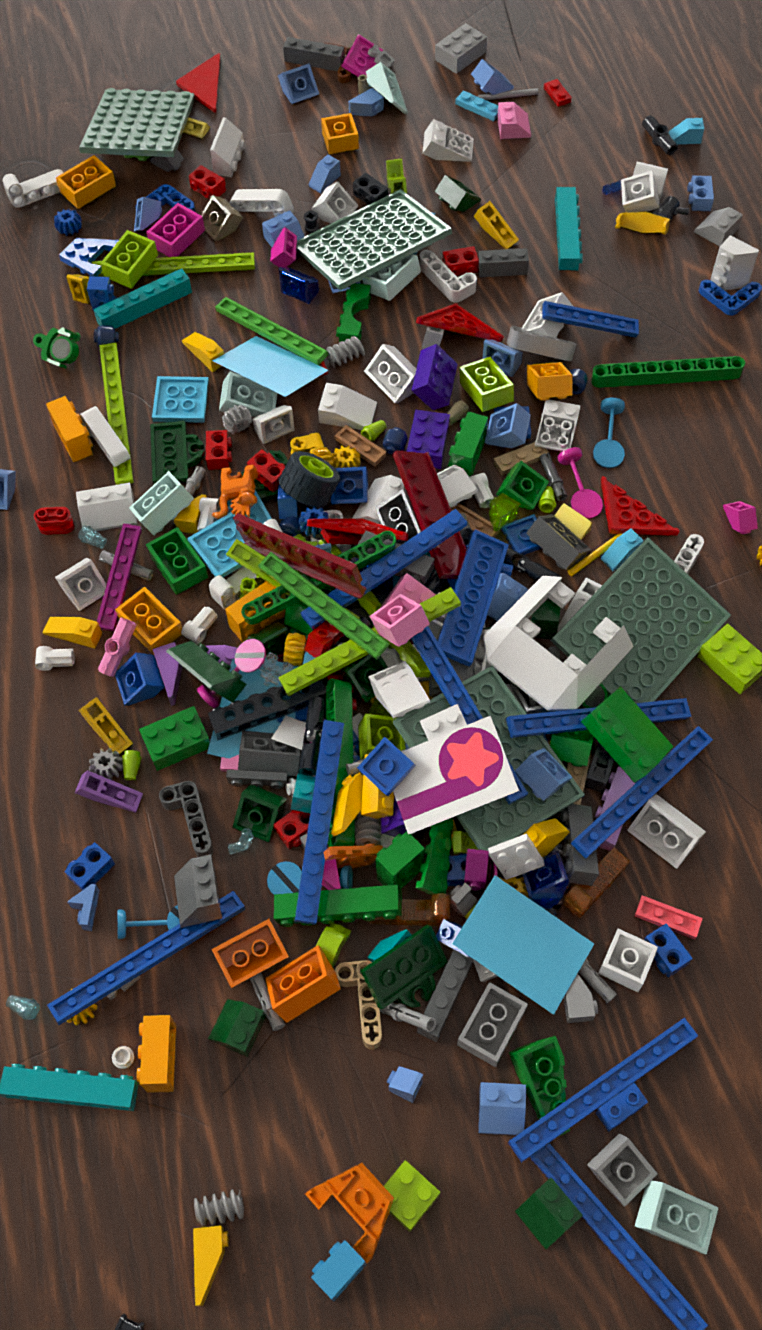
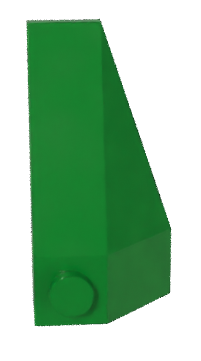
(542, 1071)

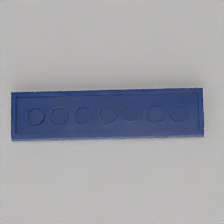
(475, 590)

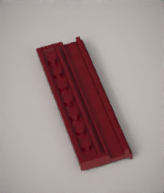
(429, 506)
(301, 556)

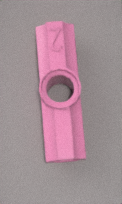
(113, 655)

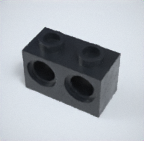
(369, 189)
(599, 770)

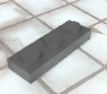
(257, 778)

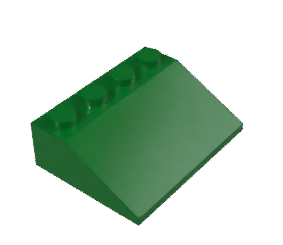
(627, 734)

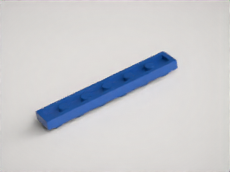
(590, 319)

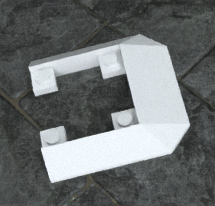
(535, 670)

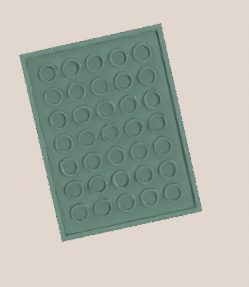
(138, 123)
(371, 239)
(662, 614)
(496, 820)

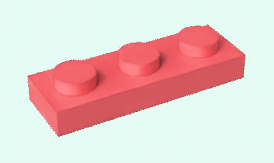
(661, 913)

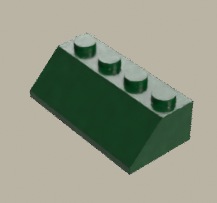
(208, 669)

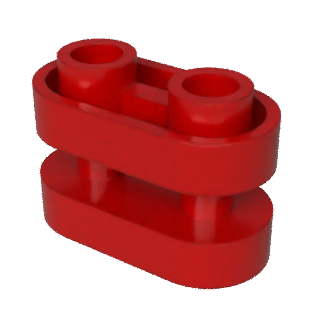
(54, 520)

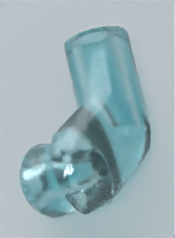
(243, 843)

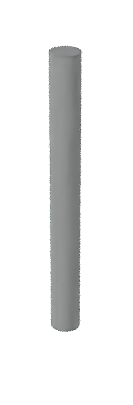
(510, 94)

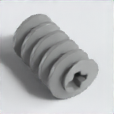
(344, 350)
(367, 830)
(219, 1208)

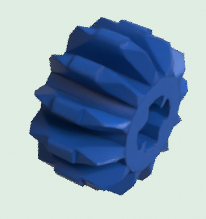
(67, 222)
(312, 514)

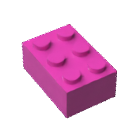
(176, 230)

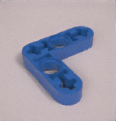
(167, 194)
(709, 290)

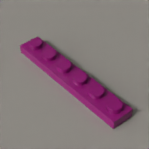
(119, 576)

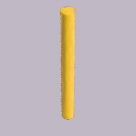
(591, 557)

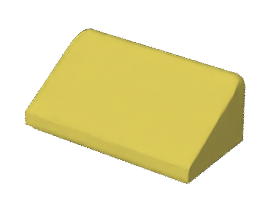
(196, 128)
(574, 521)

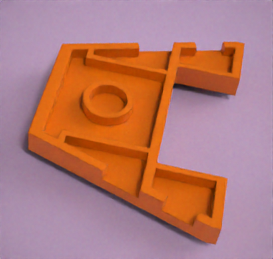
(353, 855)
(363, 1199)

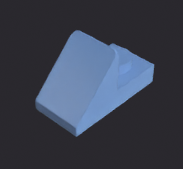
(87, 901)

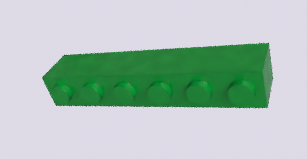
(344, 905)

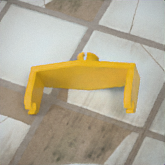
(643, 222)

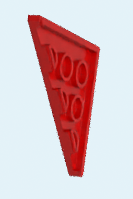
(203, 82)
(459, 320)
(628, 513)
(355, 526)

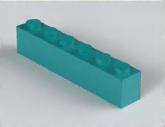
(567, 228)
(144, 300)
(69, 1088)

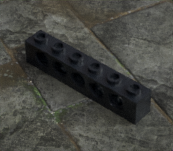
(261, 714)

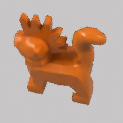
(238, 490)

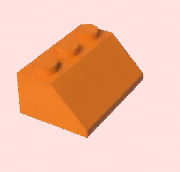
(250, 953)
(302, 984)

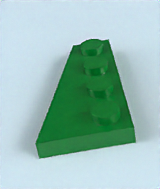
(436, 867)

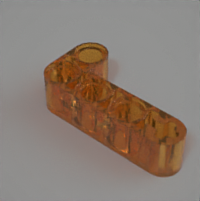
(584, 896)
(420, 912)

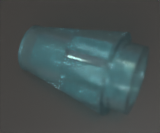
(92, 537)
(24, 1007)

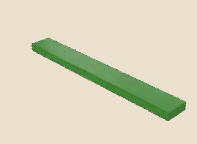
(272, 331)
(324, 605)

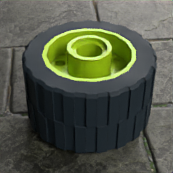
(309, 479)

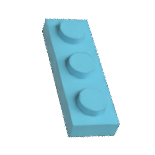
(477, 105)

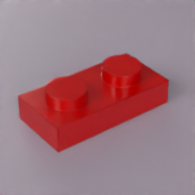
(557, 92)
(340, 537)

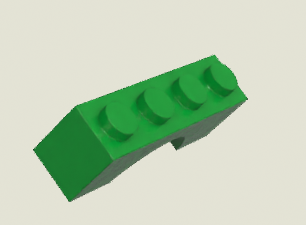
(358, 299)

